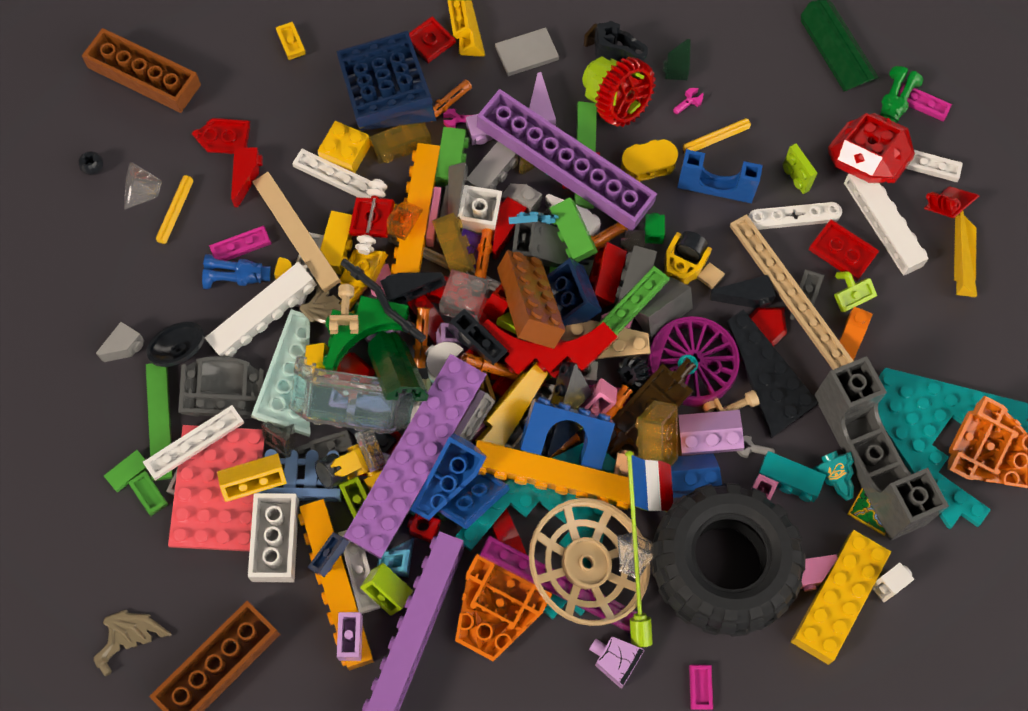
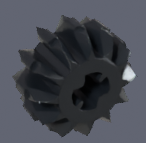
(634, 372)

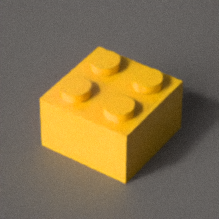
(344, 146)

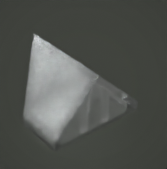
(140, 186)
(626, 553)

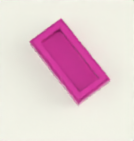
(701, 687)

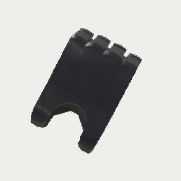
(606, 43)

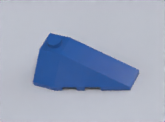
(452, 471)

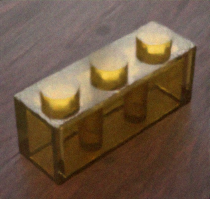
(399, 141)
(454, 244)

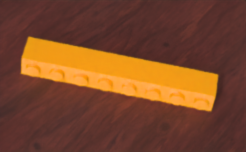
(420, 192)
(554, 474)
(336, 583)

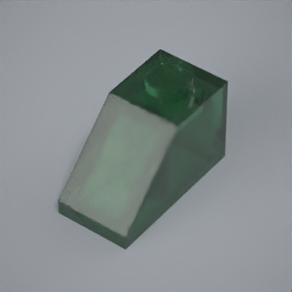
(678, 62)

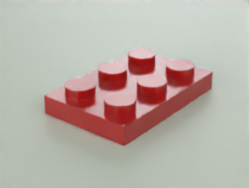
(843, 249)

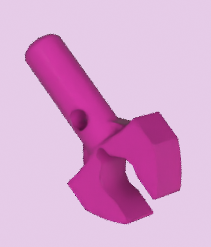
(697, 101)
(451, 113)

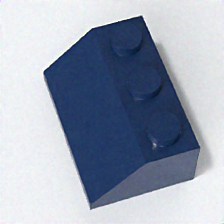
(573, 293)

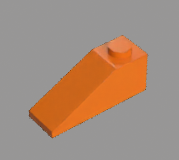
(854, 330)

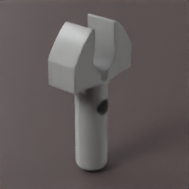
(753, 448)

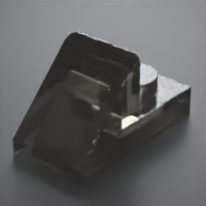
(279, 439)

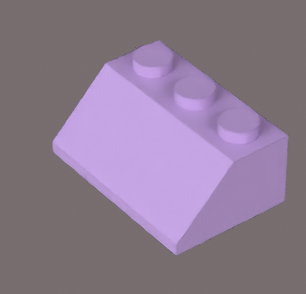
(711, 432)

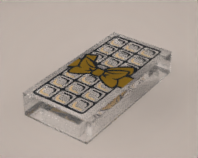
(370, 449)

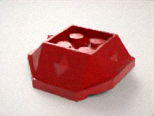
(872, 149)

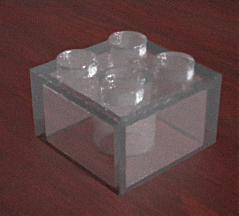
(464, 292)

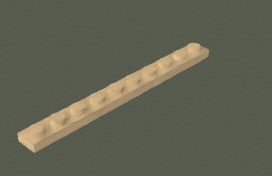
(791, 293)

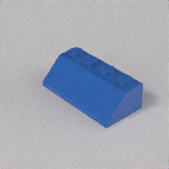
(693, 472)

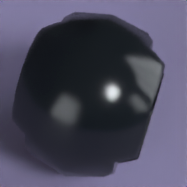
(90, 163)

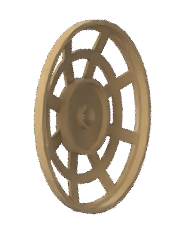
(572, 562)

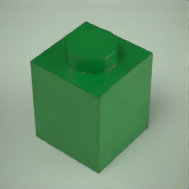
(654, 228)

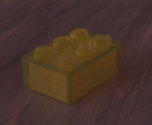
(658, 433)

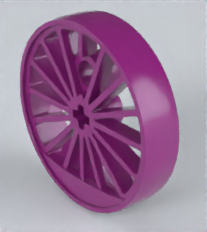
(658, 344)

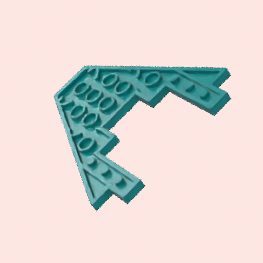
(915, 415)
(525, 498)

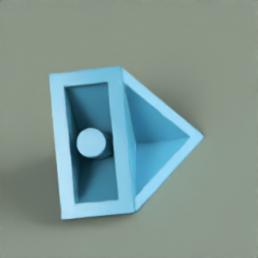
(399, 558)

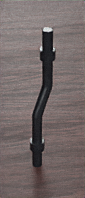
(407, 326)

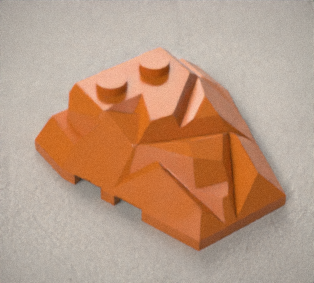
(990, 446)
(496, 608)

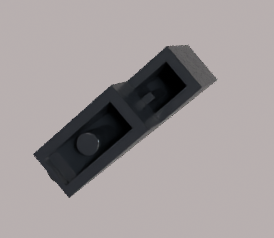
(572, 390)

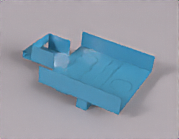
(524, 217)

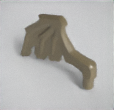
(320, 305)
(126, 630)

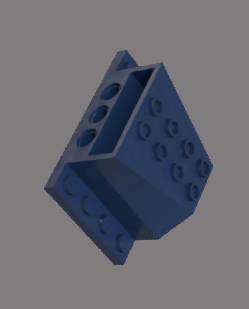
(386, 83)

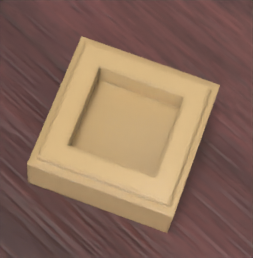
(711, 276)

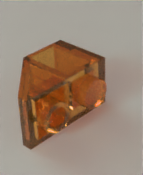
(403, 219)

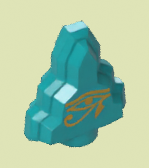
(838, 473)

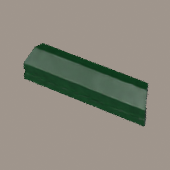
(837, 44)
(395, 367)

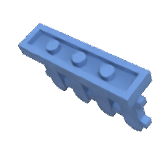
(310, 482)

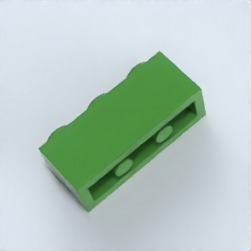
(451, 152)
(573, 230)

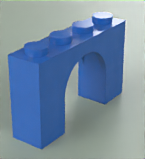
(737, 187)
(546, 414)

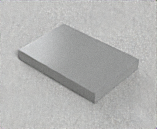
(527, 51)

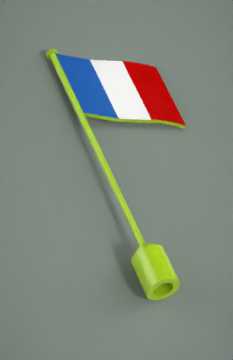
(652, 491)

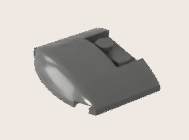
(218, 383)

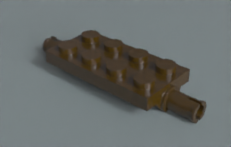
(662, 386)

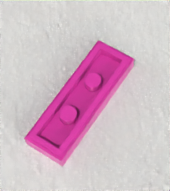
(927, 103)
(240, 244)

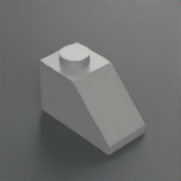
(524, 195)
(120, 344)

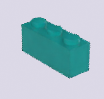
(792, 476)

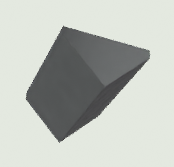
(667, 305)

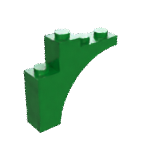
(371, 321)

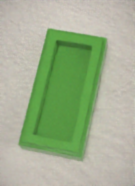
(126, 471)
(148, 493)

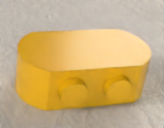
(649, 159)

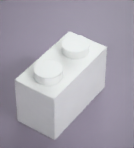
(893, 582)

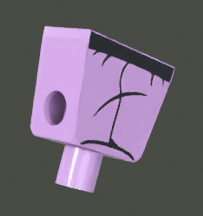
(616, 659)

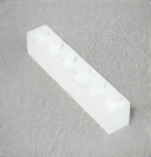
(887, 224)
(261, 311)

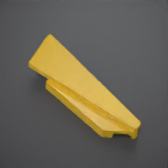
(465, 27)
(965, 256)
(511, 407)

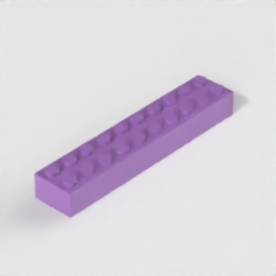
(566, 160)
(414, 457)
(416, 625)

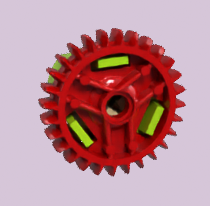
(619, 88)

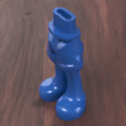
(245, 272)

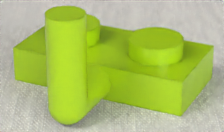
(855, 292)

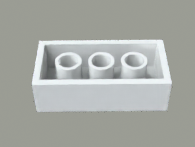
(273, 537)

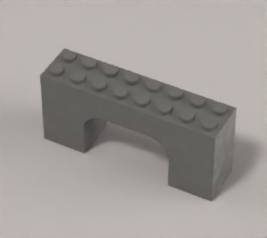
(850, 406)

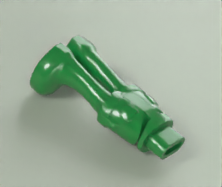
(895, 106)

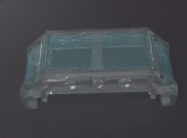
(347, 400)

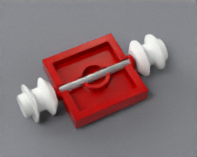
(371, 217)

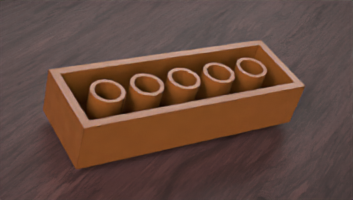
(141, 70)
(530, 299)
(216, 662)

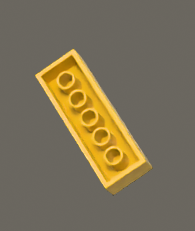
(841, 597)

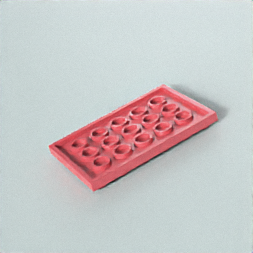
(199, 510)

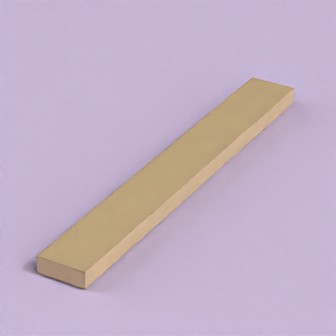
(296, 232)

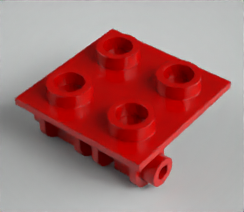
(950, 201)

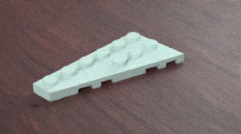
(278, 384)

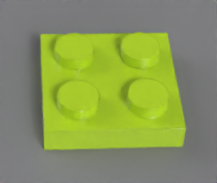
(799, 169)

